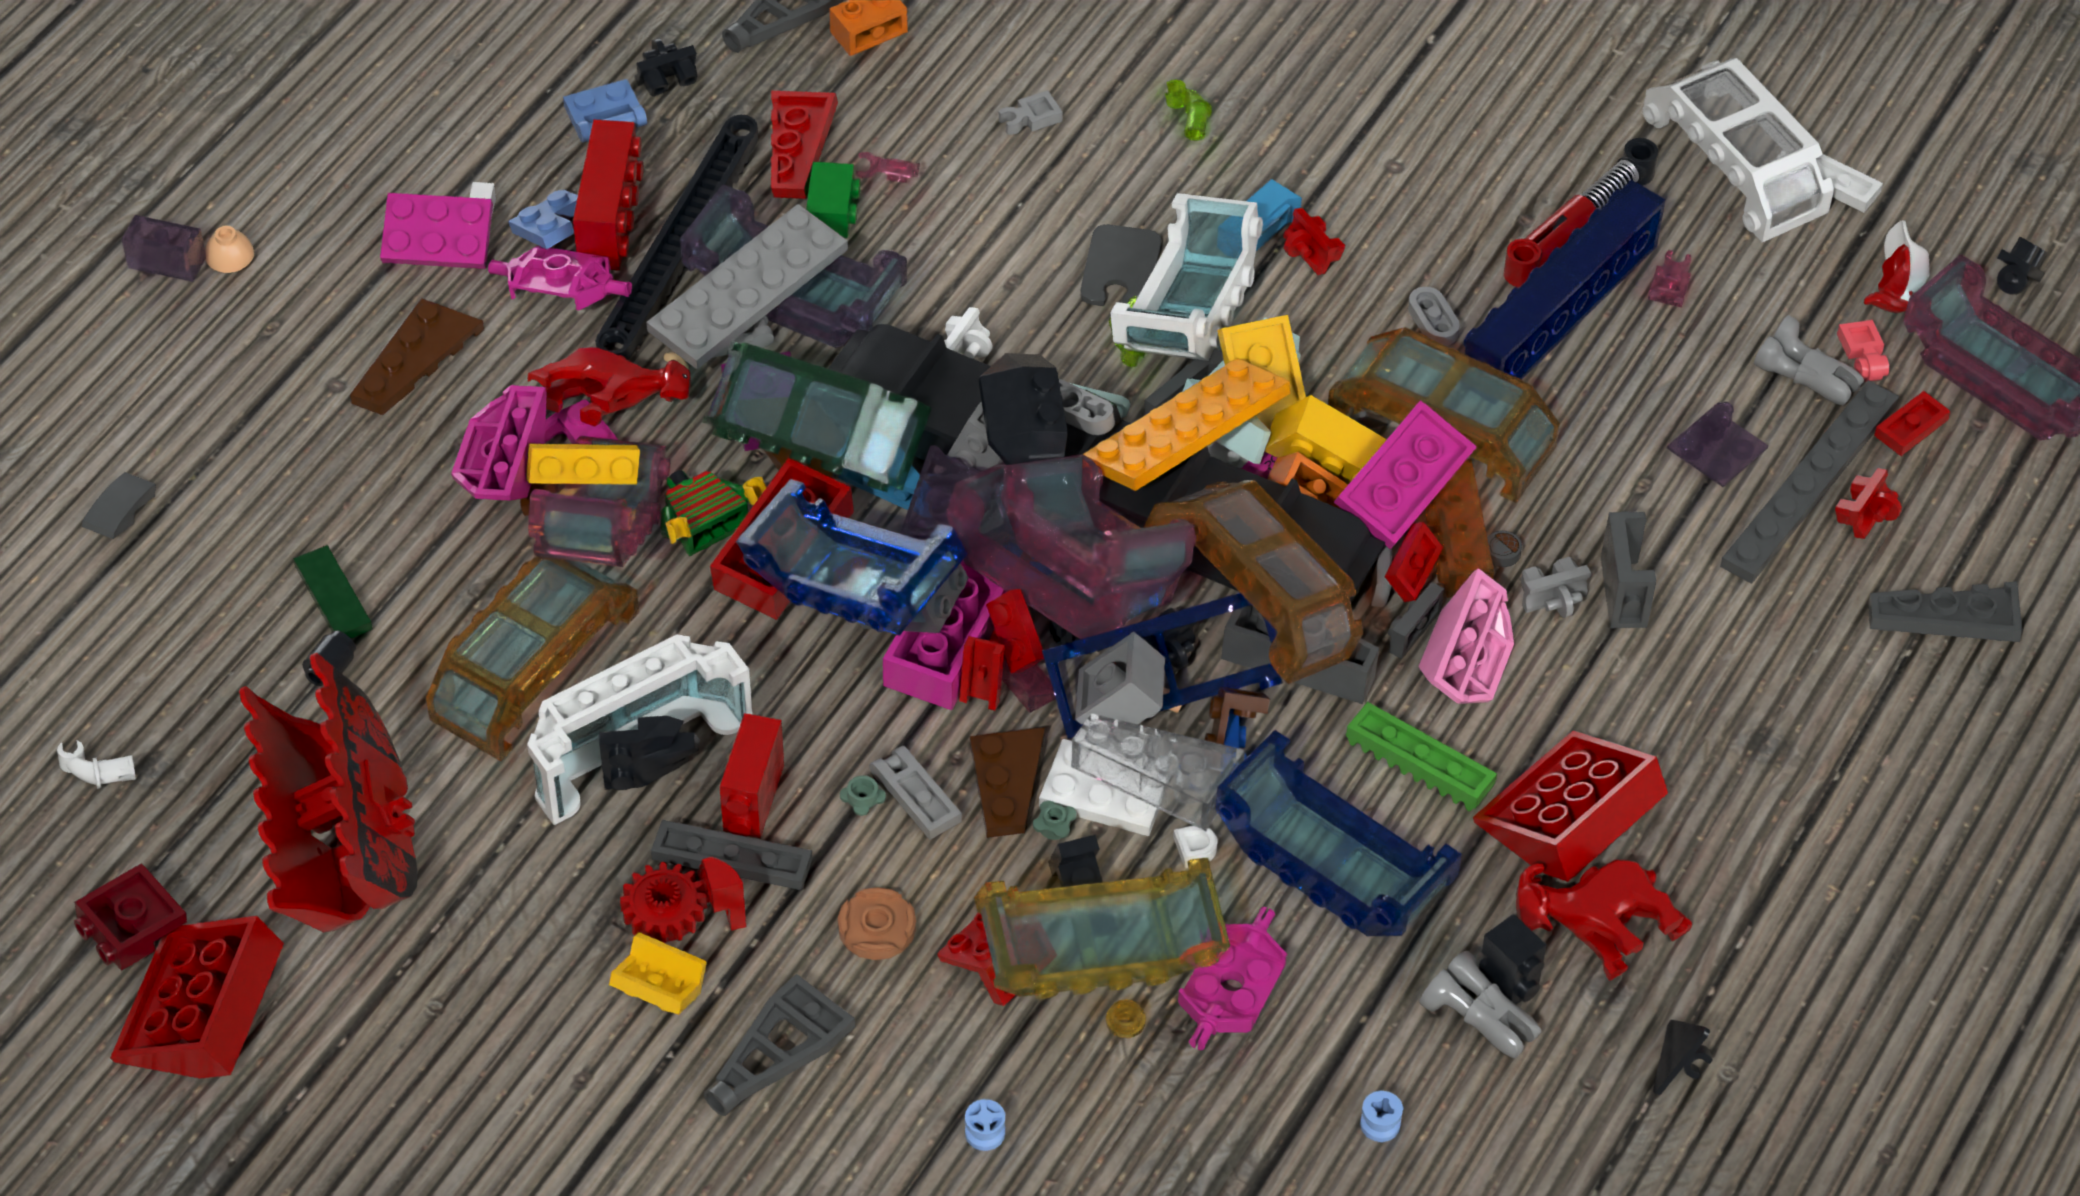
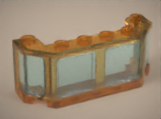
(1487, 406)
(521, 647)

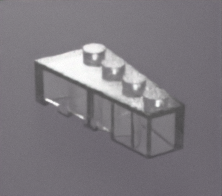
(1156, 766)

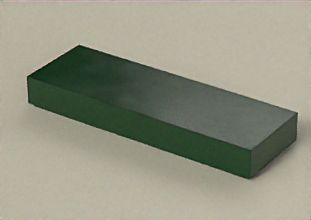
(332, 592)

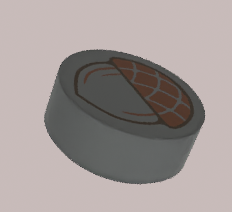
(1504, 548)

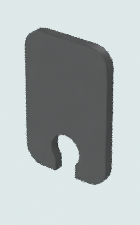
(1119, 258)

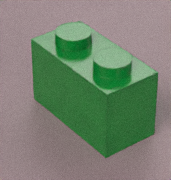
(832, 195)

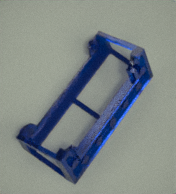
(1264, 674)

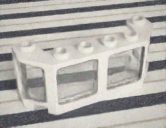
(1750, 141)

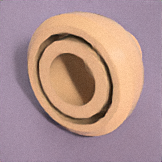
(228, 250)

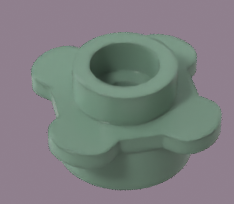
(862, 786)
(1054, 828)

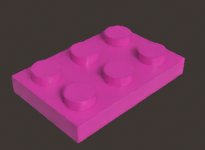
(436, 230)

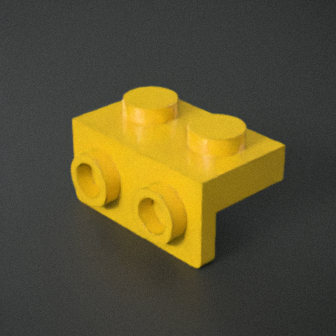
(659, 974)

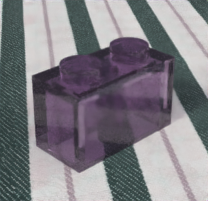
(164, 248)

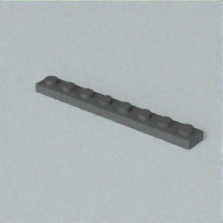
(1809, 482)

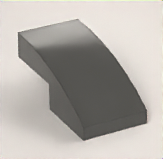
(117, 505)

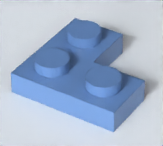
(548, 221)

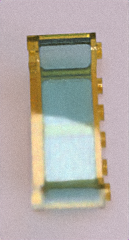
(1102, 932)

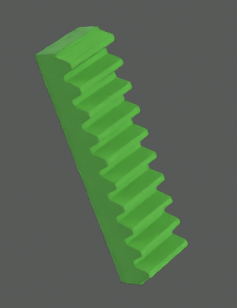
(1421, 756)

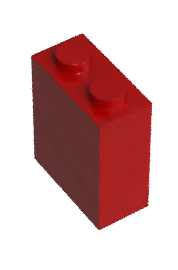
(752, 775)

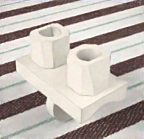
(968, 335)

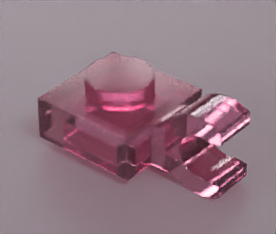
(896, 169)

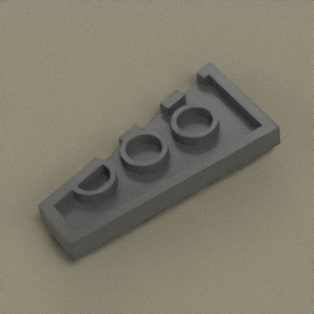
(1969, 614)

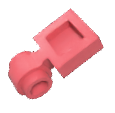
(1864, 342)

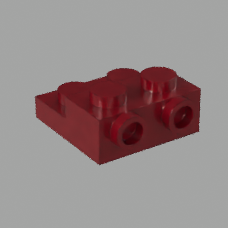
(127, 917)

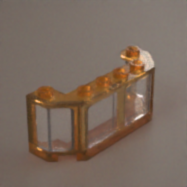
(1275, 571)

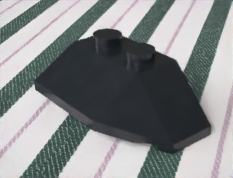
(1023, 409)

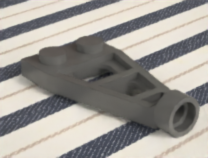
(749, 31)
(806, 1010)

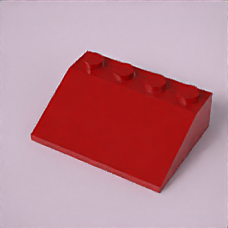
(1573, 803)
(199, 998)

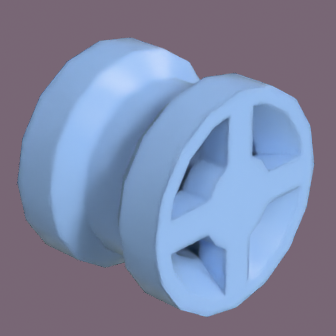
(992, 1118)
(1387, 1124)

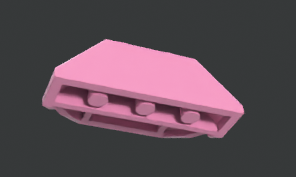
(1470, 642)

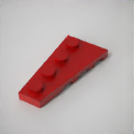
(798, 138)

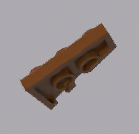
(1005, 777)

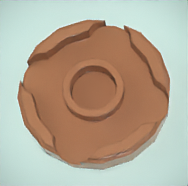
(877, 923)

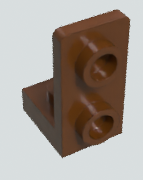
(1243, 702)

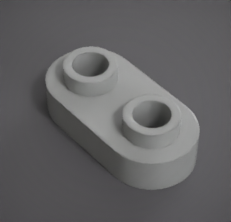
(1438, 319)

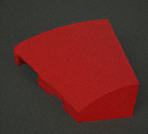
(723, 890)

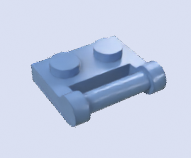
(607, 102)

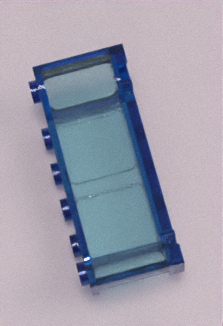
(847, 564)
(1328, 844)

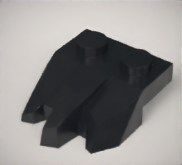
(644, 754)

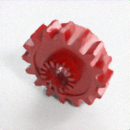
(664, 903)

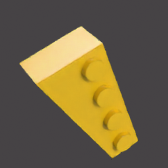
(1323, 437)

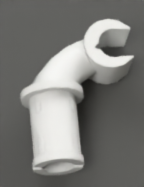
(97, 771)

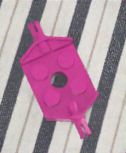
(561, 274)
(1251, 960)

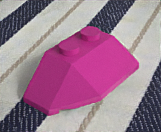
(497, 444)

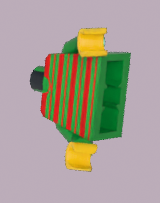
(705, 508)

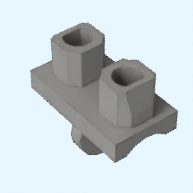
(1555, 591)

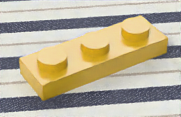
(582, 464)

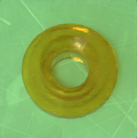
(1125, 1010)

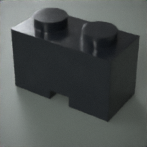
(1513, 959)

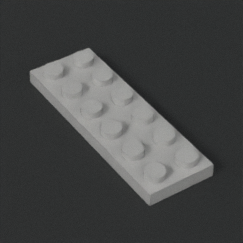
(747, 286)

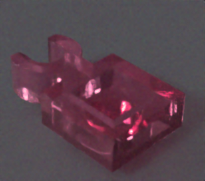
(1671, 281)

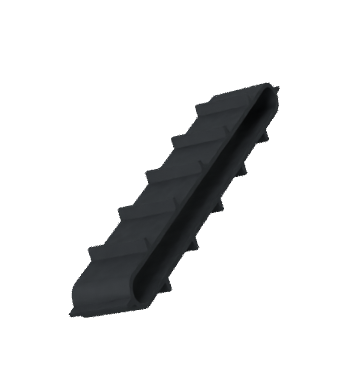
(951, 388)

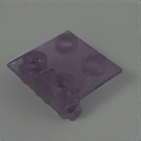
(1717, 445)

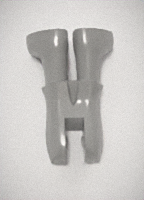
(1816, 370)
(1489, 1013)

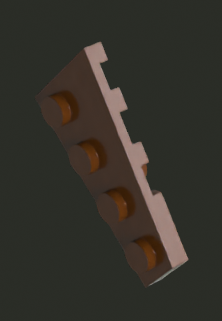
(413, 352)

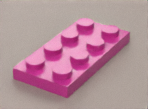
(1405, 474)

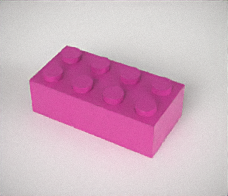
(931, 663)

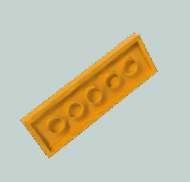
(1187, 423)

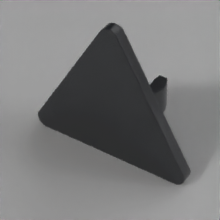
(1679, 1050)

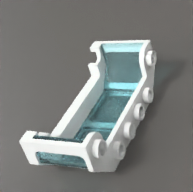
(1194, 281)
(663, 680)

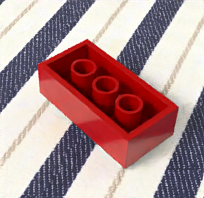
(608, 191)
(730, 572)

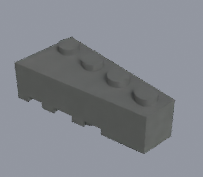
(1248, 645)

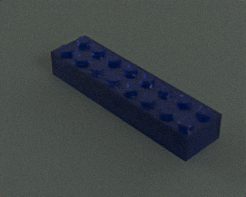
(1569, 283)

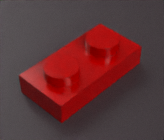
(1912, 423)
(1413, 562)
(1015, 630)

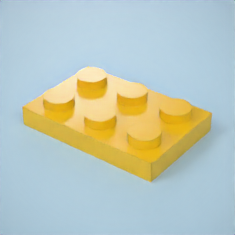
(1271, 348)

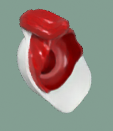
(1903, 271)

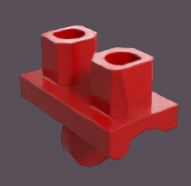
(1308, 239)
(1872, 504)

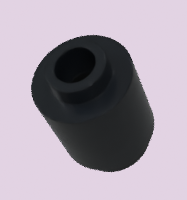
(334, 648)

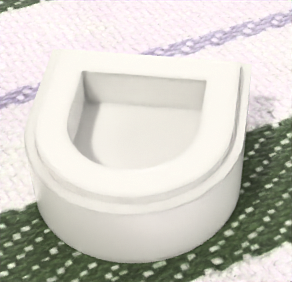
(1195, 843)

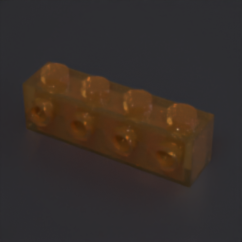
(1460, 530)

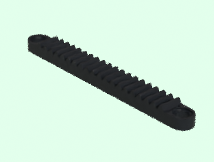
(663, 260)

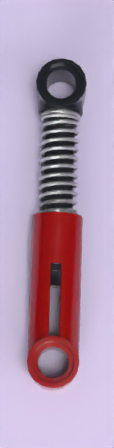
(1533, 251)

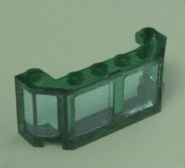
(817, 415)

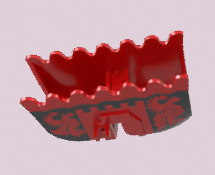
(323, 778)

